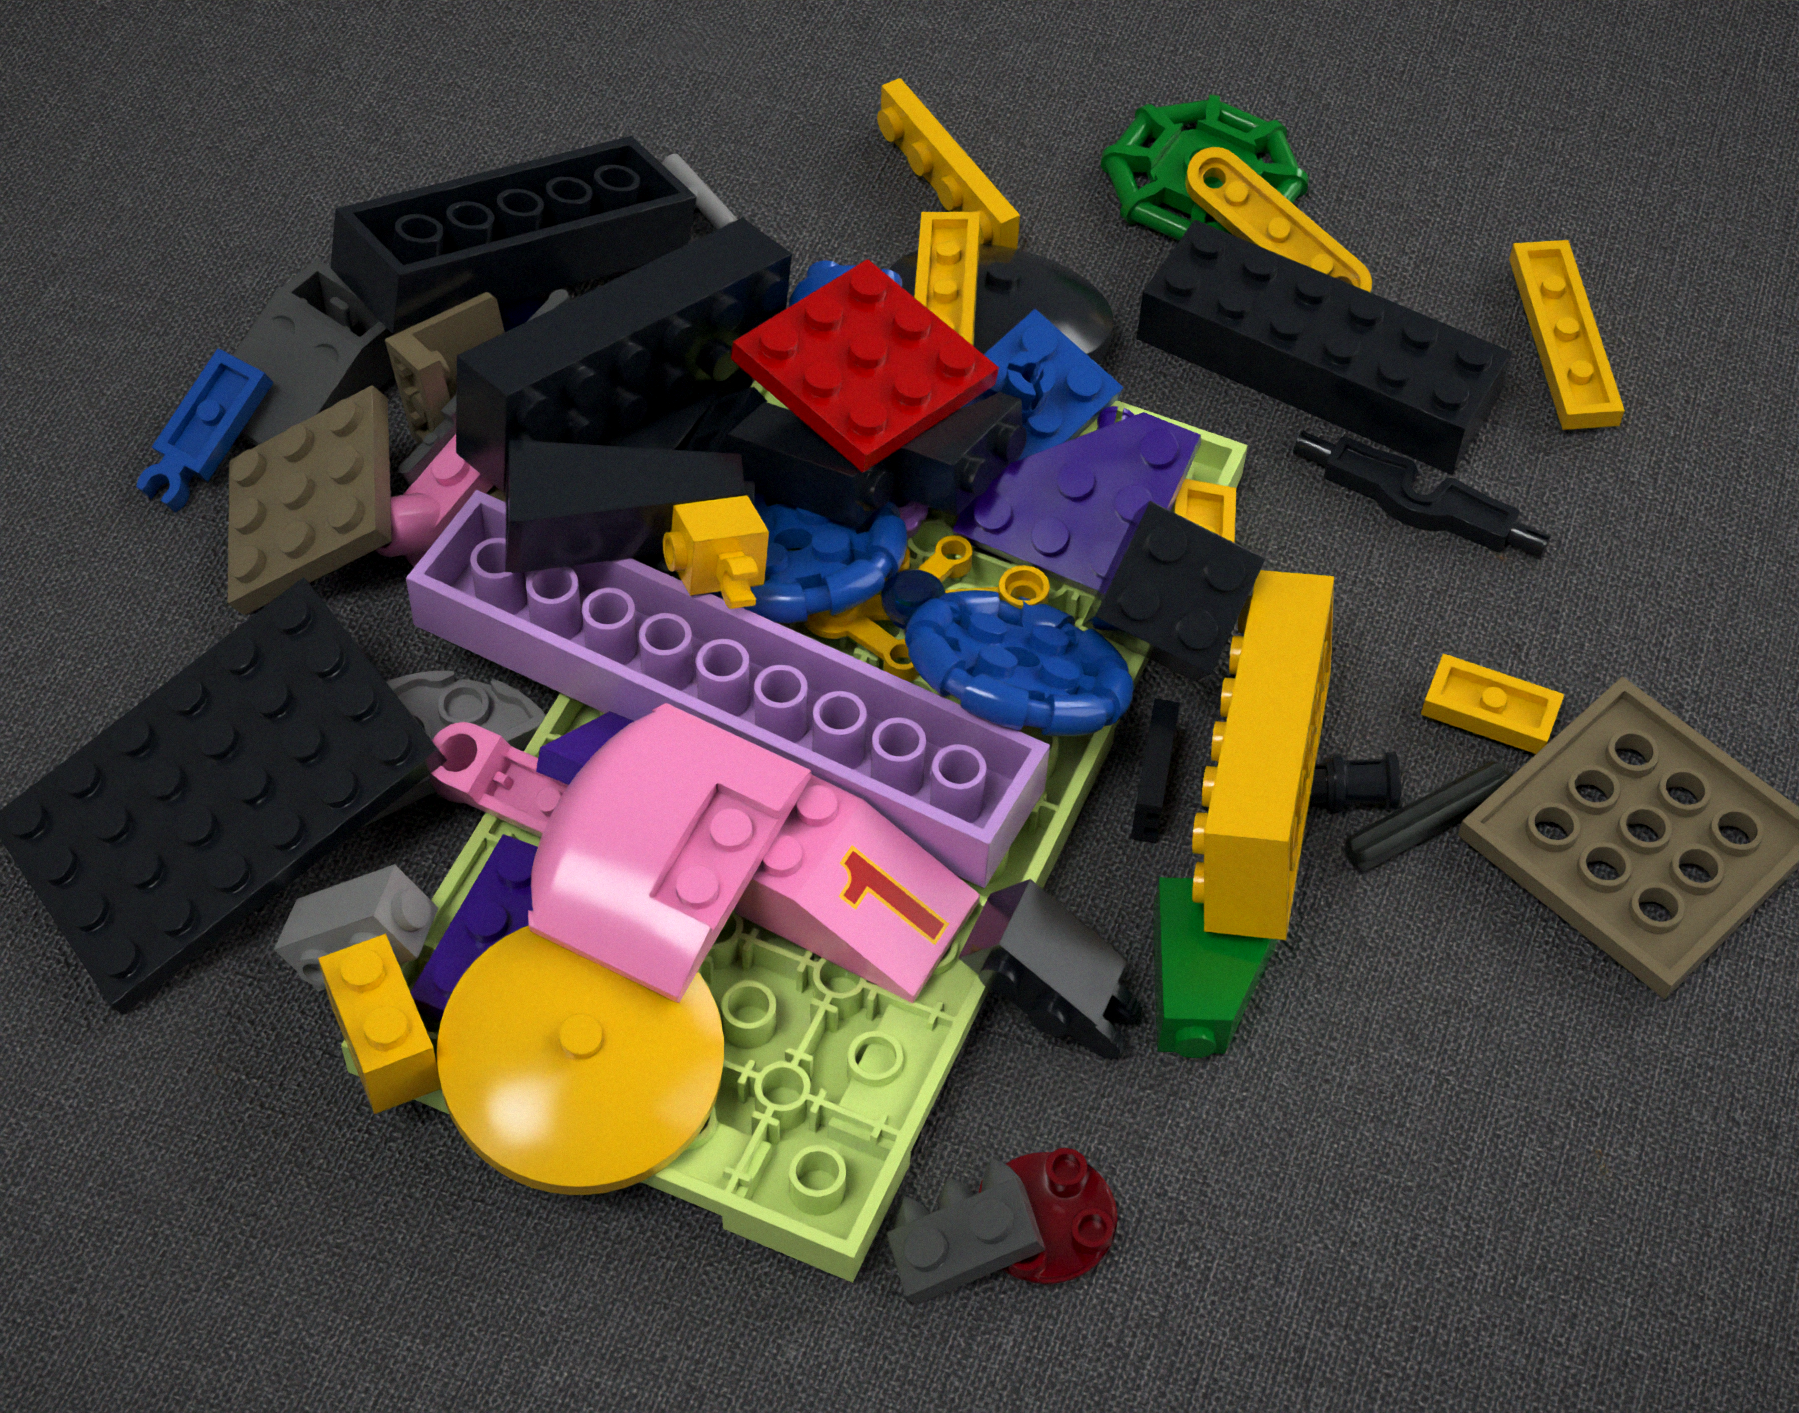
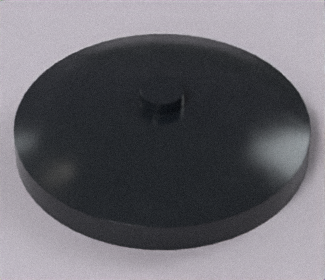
(1018, 282)

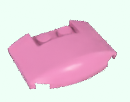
(658, 846)

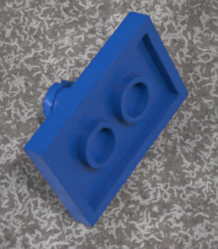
(1053, 378)

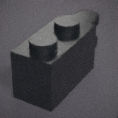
(1051, 968)

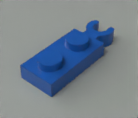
(204, 427)

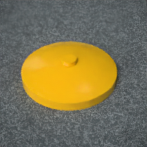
(575, 1069)

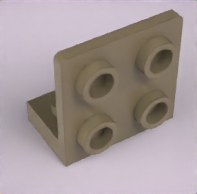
(427, 358)

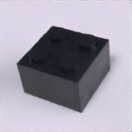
(1173, 591)

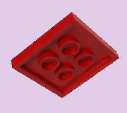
(864, 364)

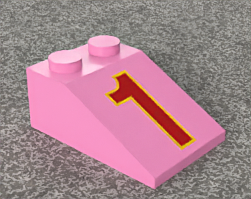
(857, 892)

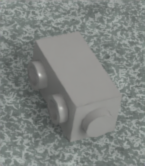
(355, 913)

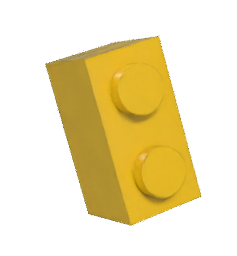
(380, 1023)

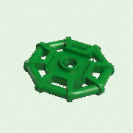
(1170, 155)

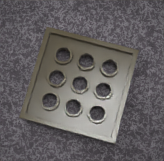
(1648, 871)

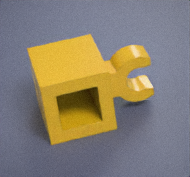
(718, 548)

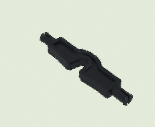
(1449, 507)

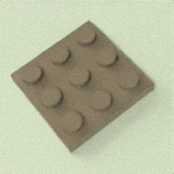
(309, 500)

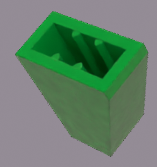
(1200, 975)

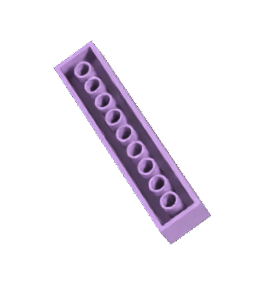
(638, 640)

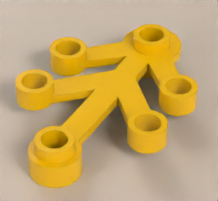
(859, 623)

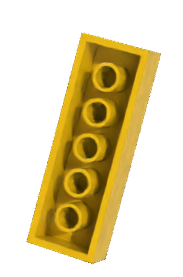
(1264, 756)

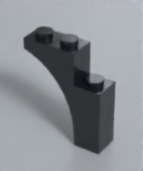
(937, 468)

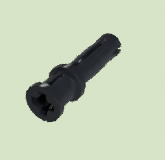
(1354, 782)

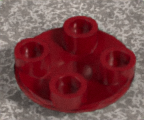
(1072, 1214)

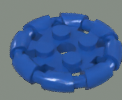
(833, 570)
(1019, 663)

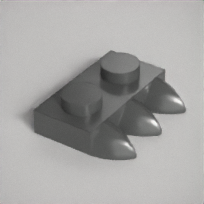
(966, 1234)

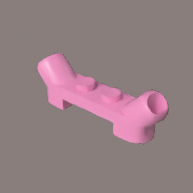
(431, 504)
(494, 777)

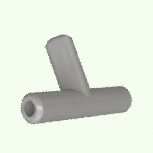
(706, 200)

